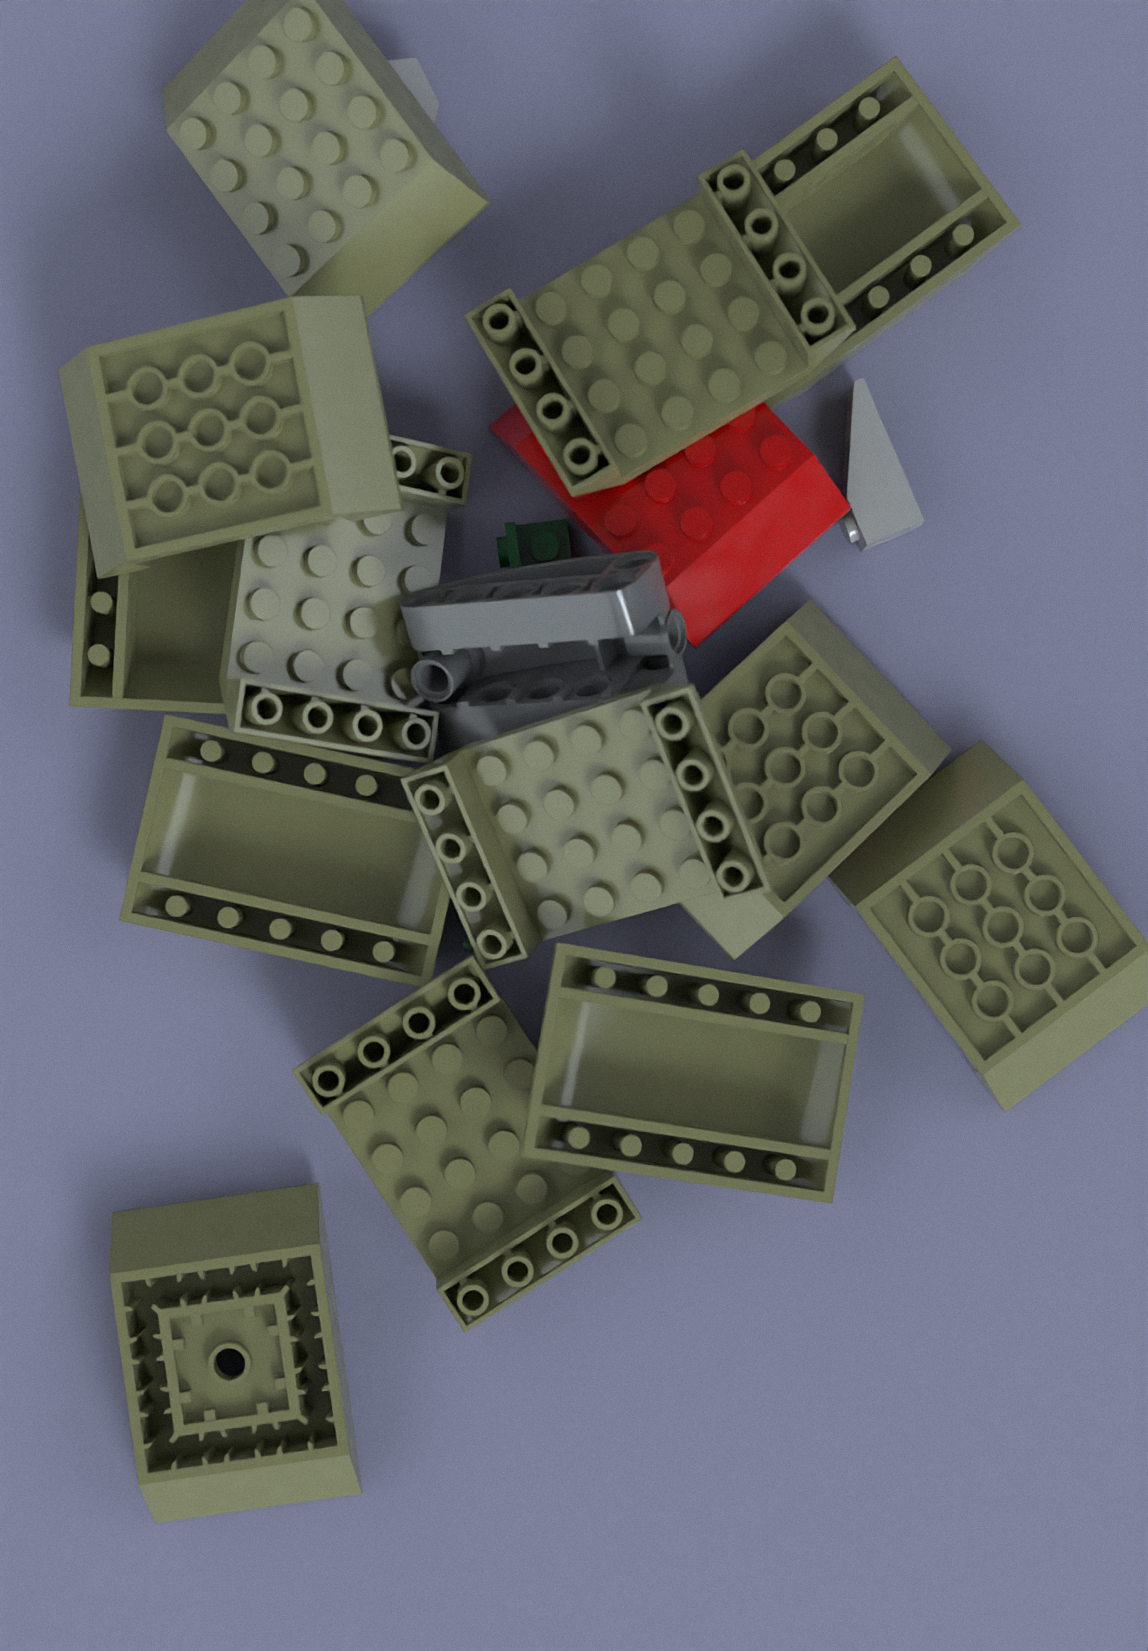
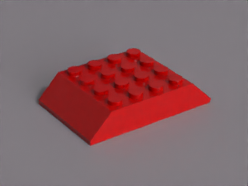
(715, 512)

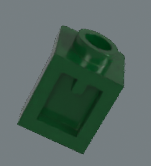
(534, 543)

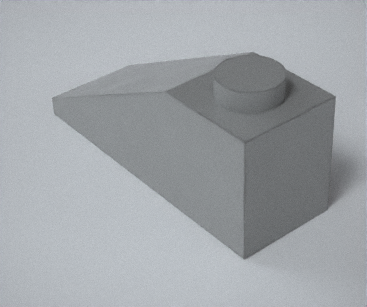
(873, 477)

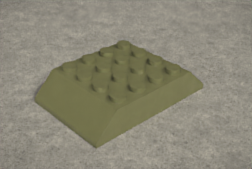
(319, 150)
(883, 205)
(152, 632)
(286, 854)
(692, 1074)

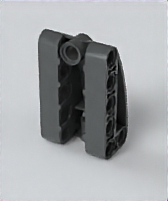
(541, 641)

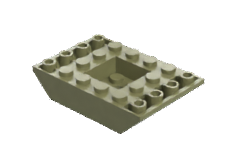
(247, 1279)

